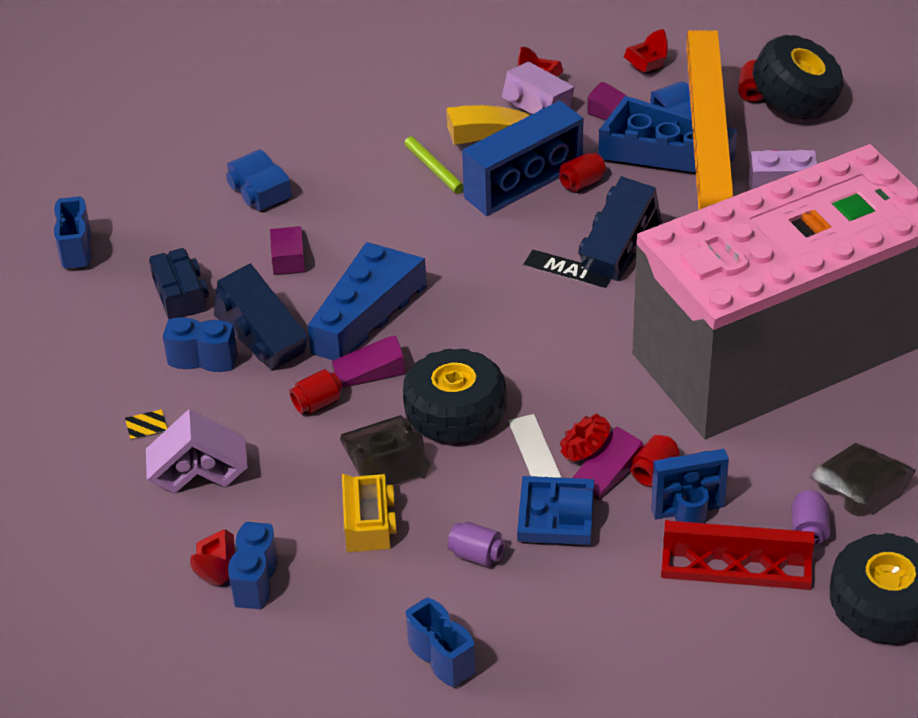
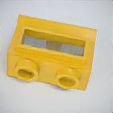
(366, 512)

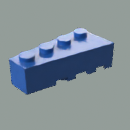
(651, 136)
(363, 299)

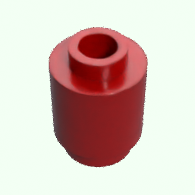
(746, 86)
(582, 171)
(315, 391)
(656, 448)

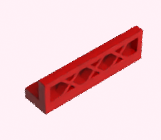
(737, 548)

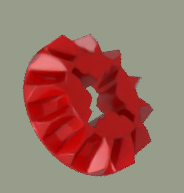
(596, 431)

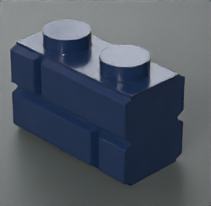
(178, 283)

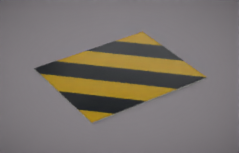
(146, 424)

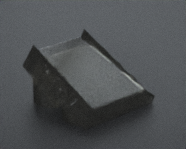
(387, 449)
(863, 479)

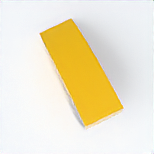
(477, 122)

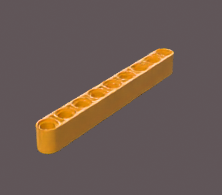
(708, 118)

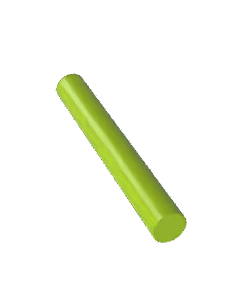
(434, 165)

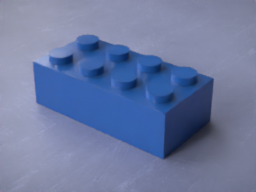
(521, 157)

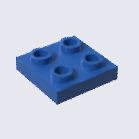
(689, 485)
(555, 510)

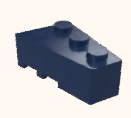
(628, 211)
(259, 317)

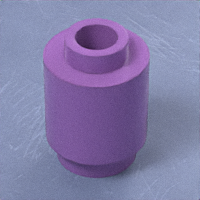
(811, 514)
(476, 543)

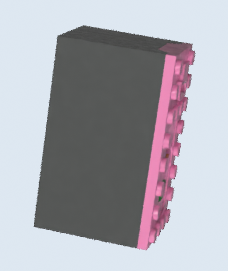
(779, 290)

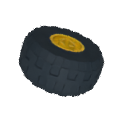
(798, 76)
(454, 395)
(877, 587)

